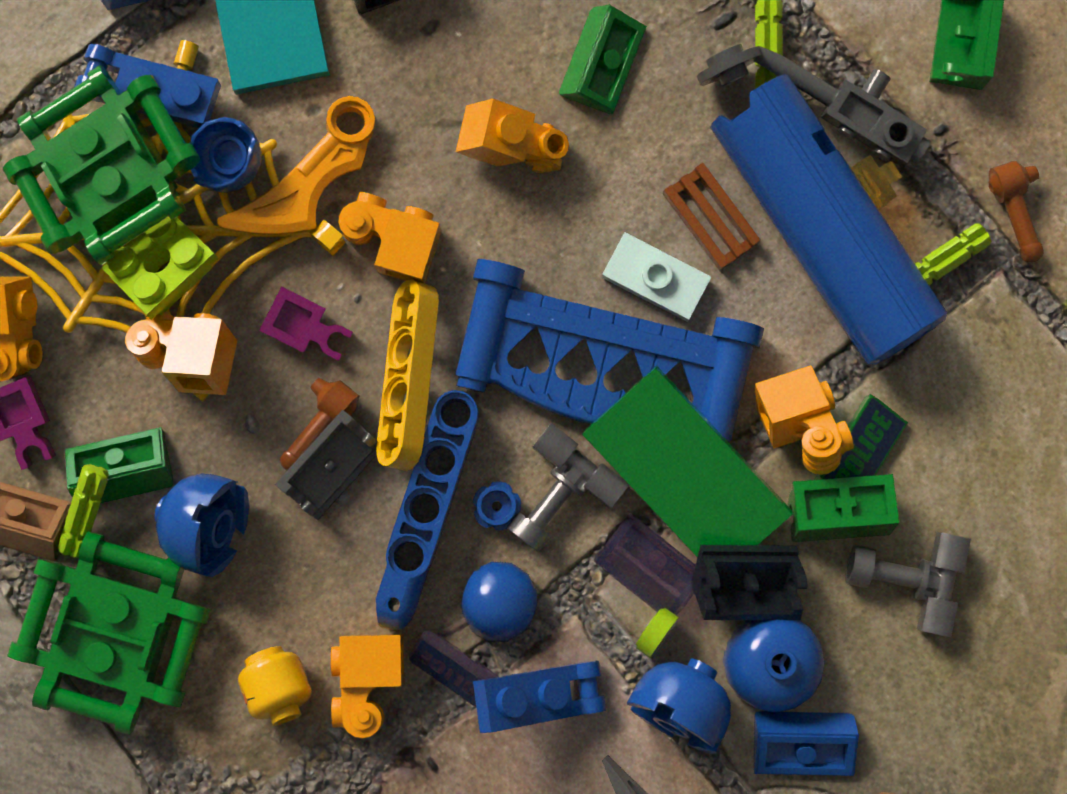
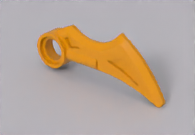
(294, 200)

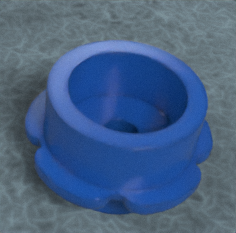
(487, 496)

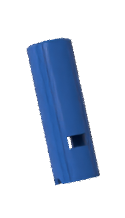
(829, 221)

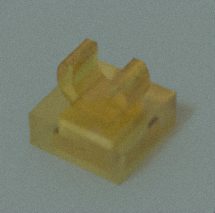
(877, 180)

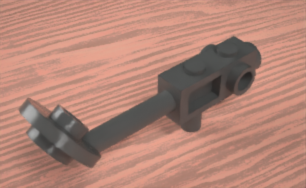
(849, 108)

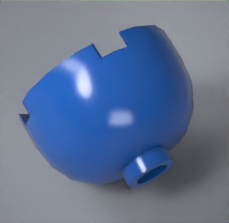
(199, 521)
(750, 663)
(684, 703)

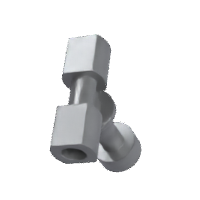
(572, 474)
(931, 580)

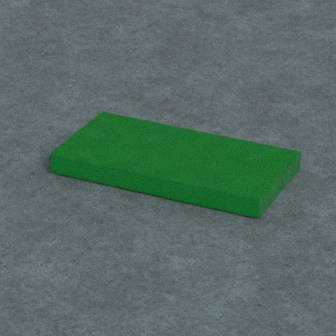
(685, 467)

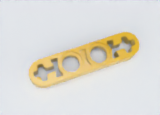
(400, 424)

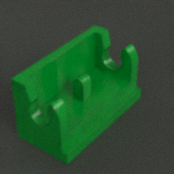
(966, 42)
(843, 508)

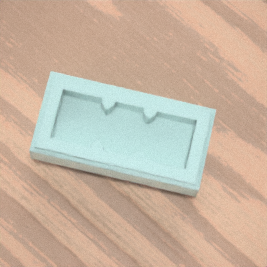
(656, 277)

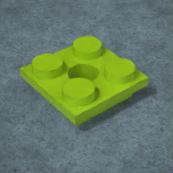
(137, 265)

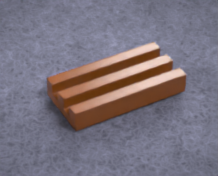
(687, 183)

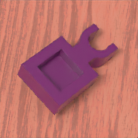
(297, 321)
(19, 417)

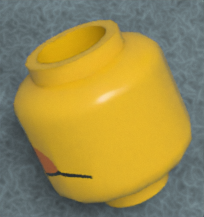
(274, 685)

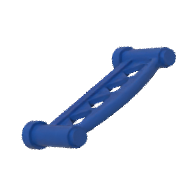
(506, 315)

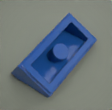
(805, 743)

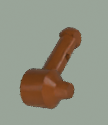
(1009, 185)
(331, 400)

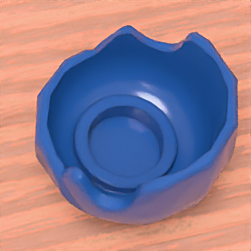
(227, 155)
(499, 601)

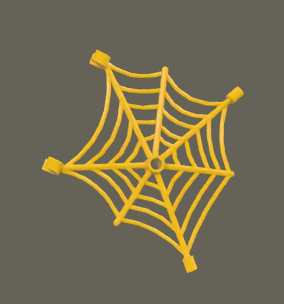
(324, 235)

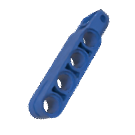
(408, 585)

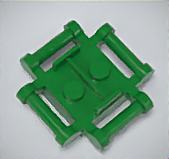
(102, 166)
(109, 633)

